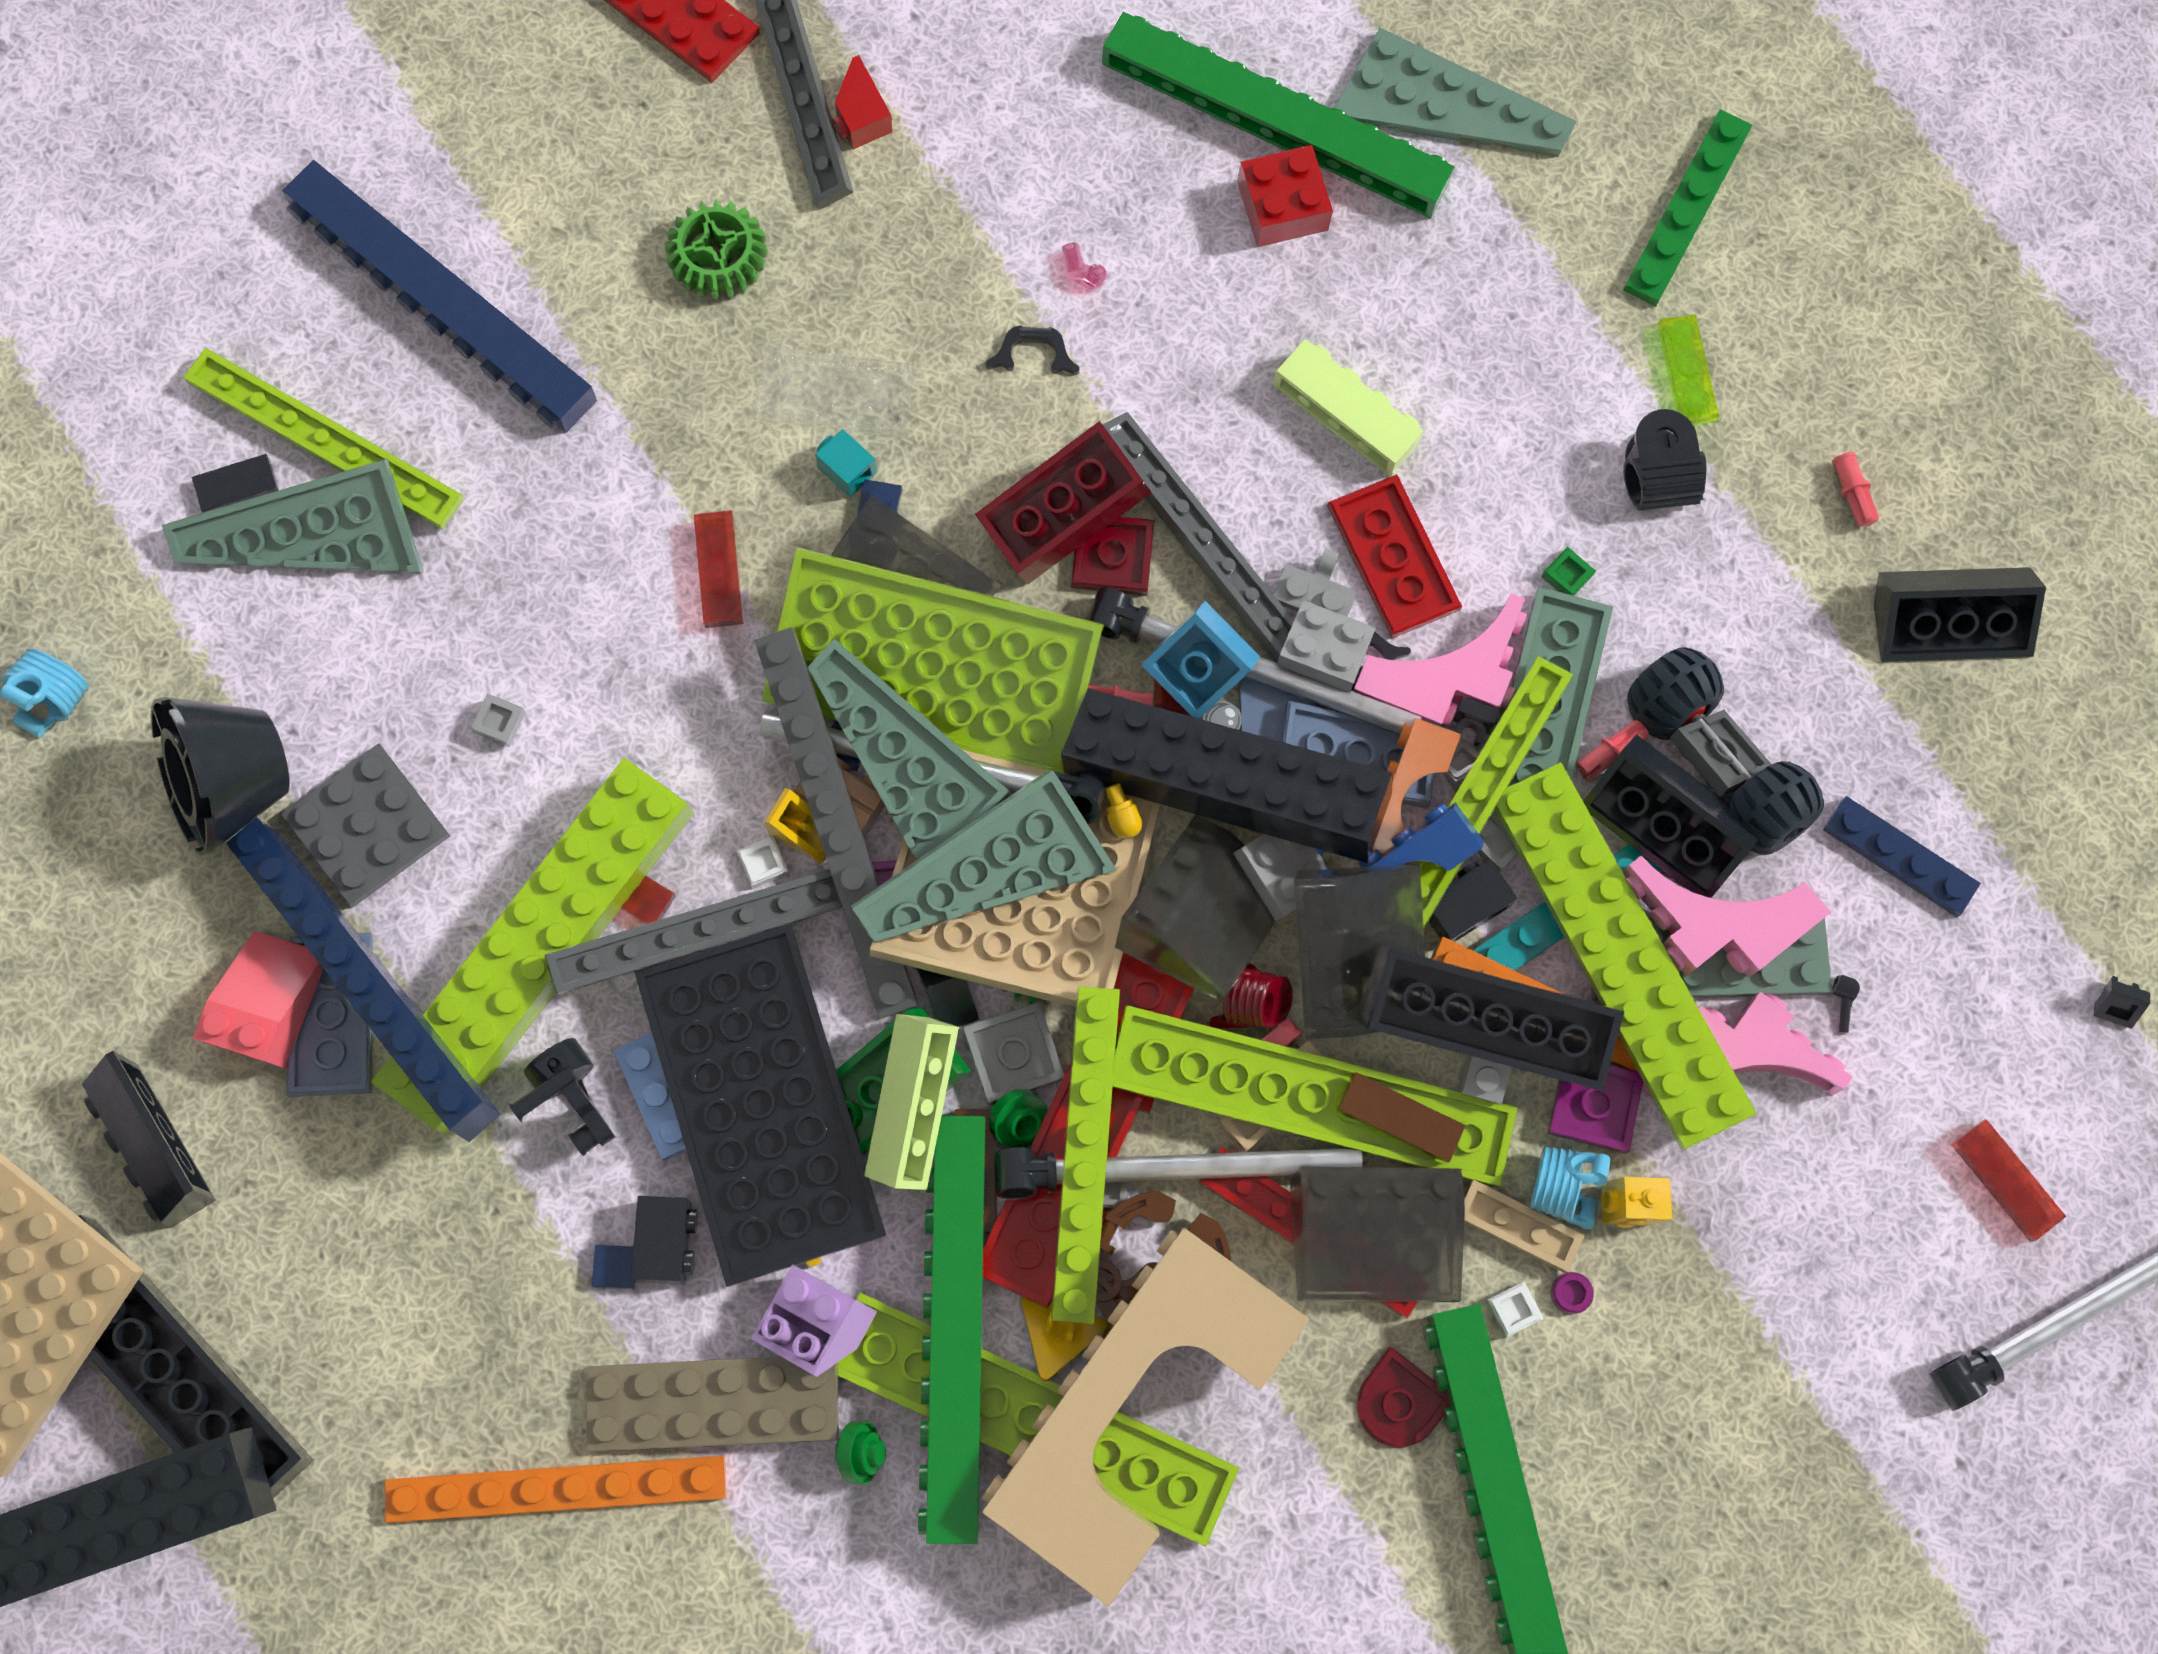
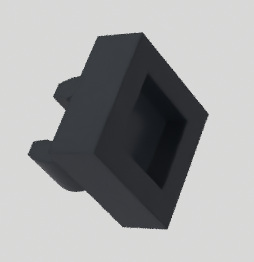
(1475, 716)
(2121, 1003)

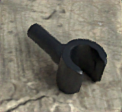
(1848, 990)

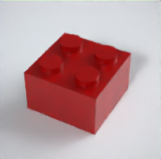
(1284, 196)

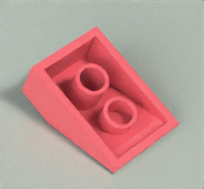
(261, 1000)

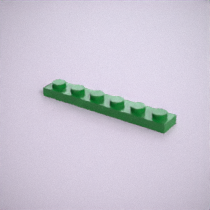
(1687, 208)

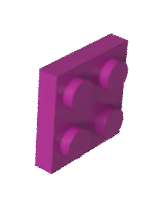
(1598, 1116)

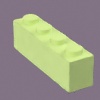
(1348, 407)
(911, 1102)

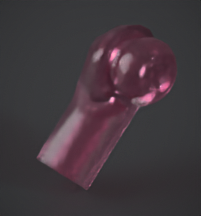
(1080, 272)

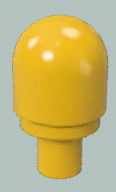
(1122, 813)

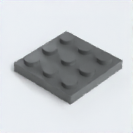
(365, 825)

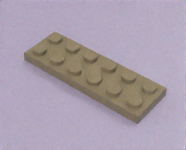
(709, 1404)

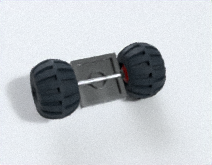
(1674, 705)

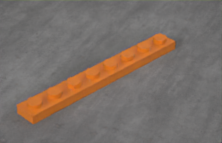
(555, 1489)

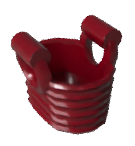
(1255, 1001)

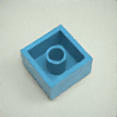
(1200, 660)

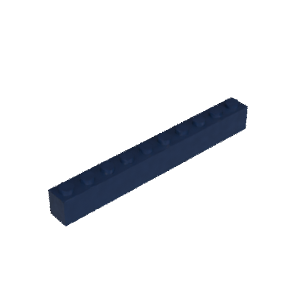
(439, 296)
(364, 980)

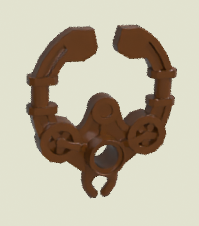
(1157, 1209)

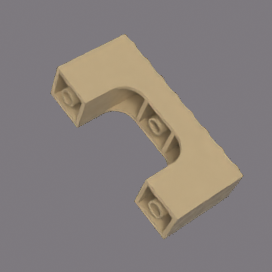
(1053, 1491)

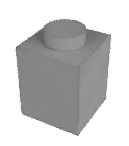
(1484, 1079)

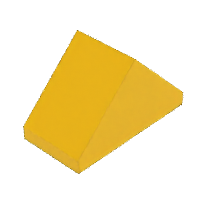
(794, 826)

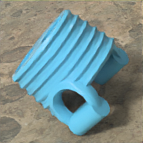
(46, 680)
(1559, 1184)

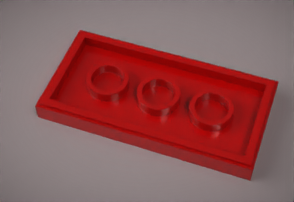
(1394, 556)

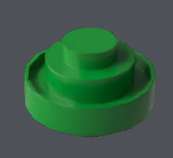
(1017, 1118)
(859, 1452)

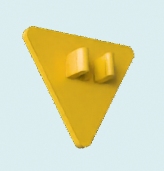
(1056, 1341)

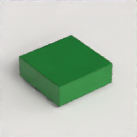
(1568, 573)

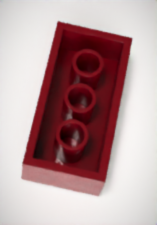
(1063, 503)

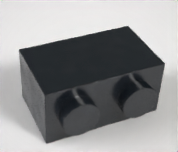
(1471, 901)
(663, 1240)

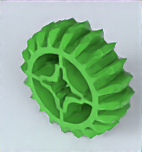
(743, 237)

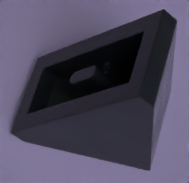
(949, 998)

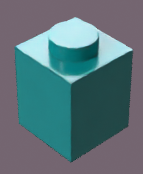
(845, 462)

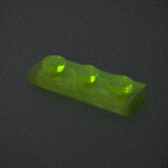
(1688, 369)

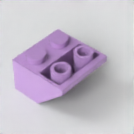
(812, 1323)

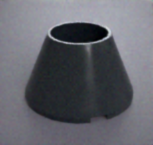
(217, 766)

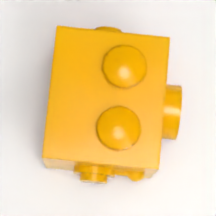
(1636, 1201)

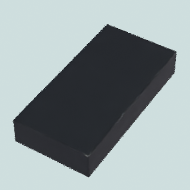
(235, 483)

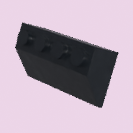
(1958, 613)
(1670, 818)
(146, 1140)

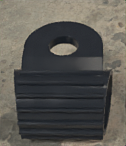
(1664, 466)

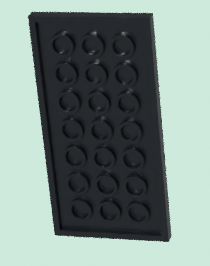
(759, 1105)

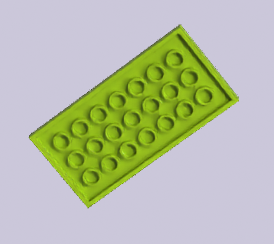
(973, 664)

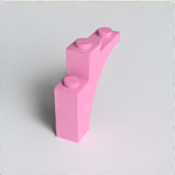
(1432, 683)
(1701, 925)
(1763, 1043)

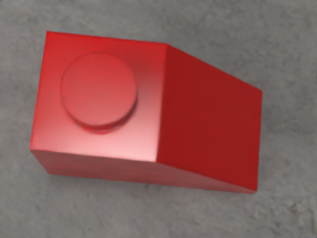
(860, 108)

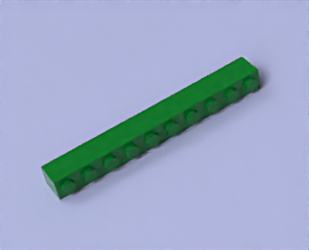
(1277, 114)
(955, 1334)
(1495, 1482)

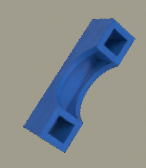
(1444, 840)

